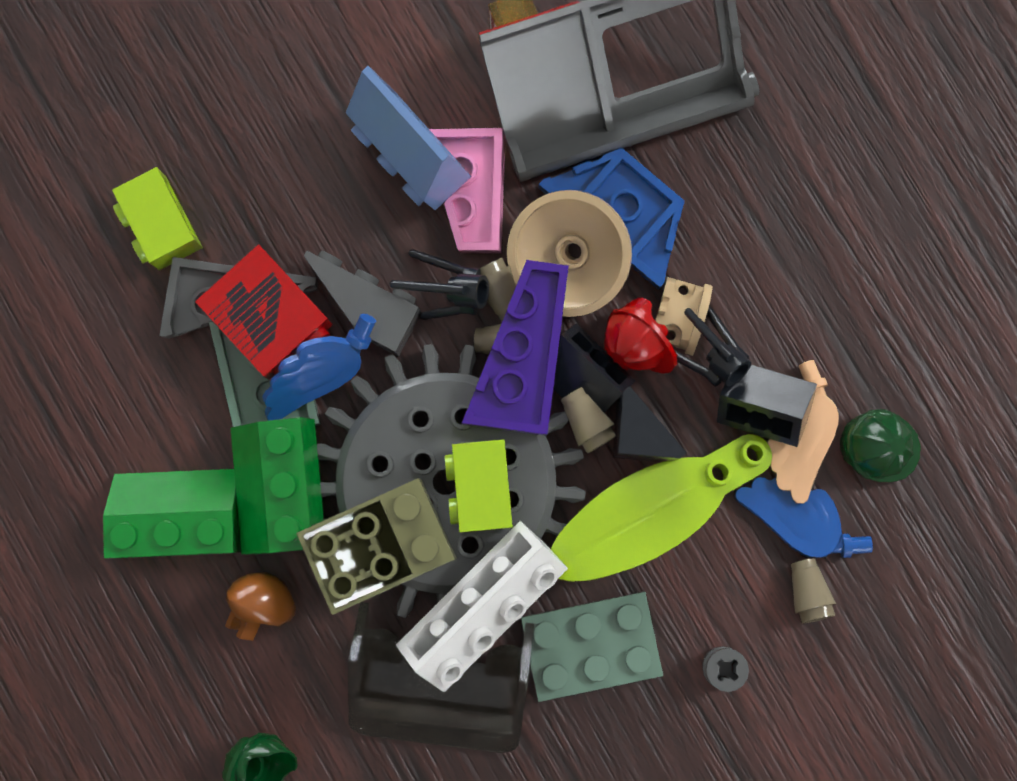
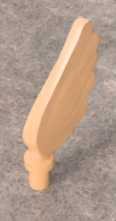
(799, 465)

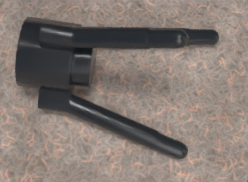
(467, 290)
(726, 358)

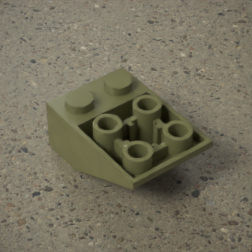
(376, 546)

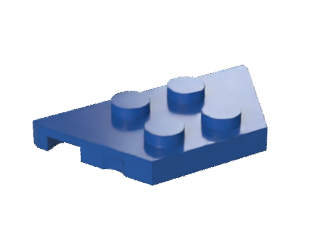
(640, 199)

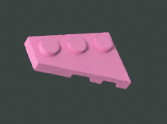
(477, 205)

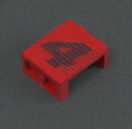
(263, 311)

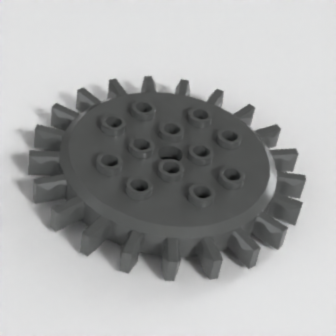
(389, 431)

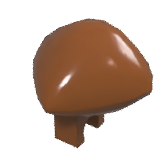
(258, 601)

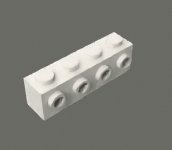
(481, 607)

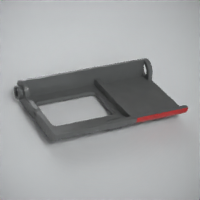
(559, 92)

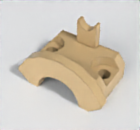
(672, 312)

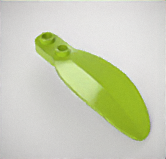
(654, 510)

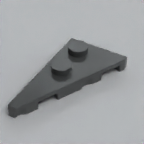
(189, 282)

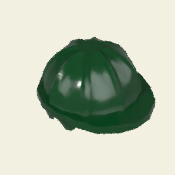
(880, 446)
(259, 759)

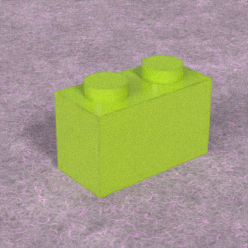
(156, 219)
(480, 486)

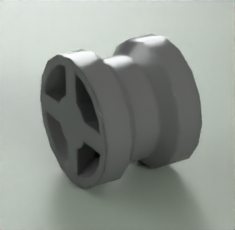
(718, 663)

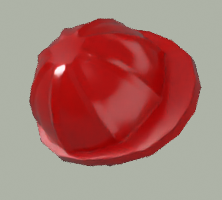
(638, 340)

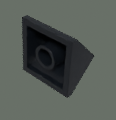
(641, 433)

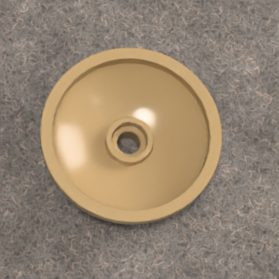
(576, 217)

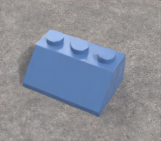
(403, 142)

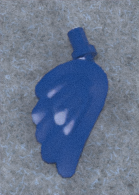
(316, 369)
(807, 528)

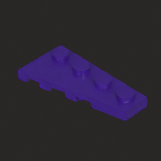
(521, 366)

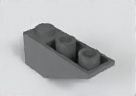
(359, 295)

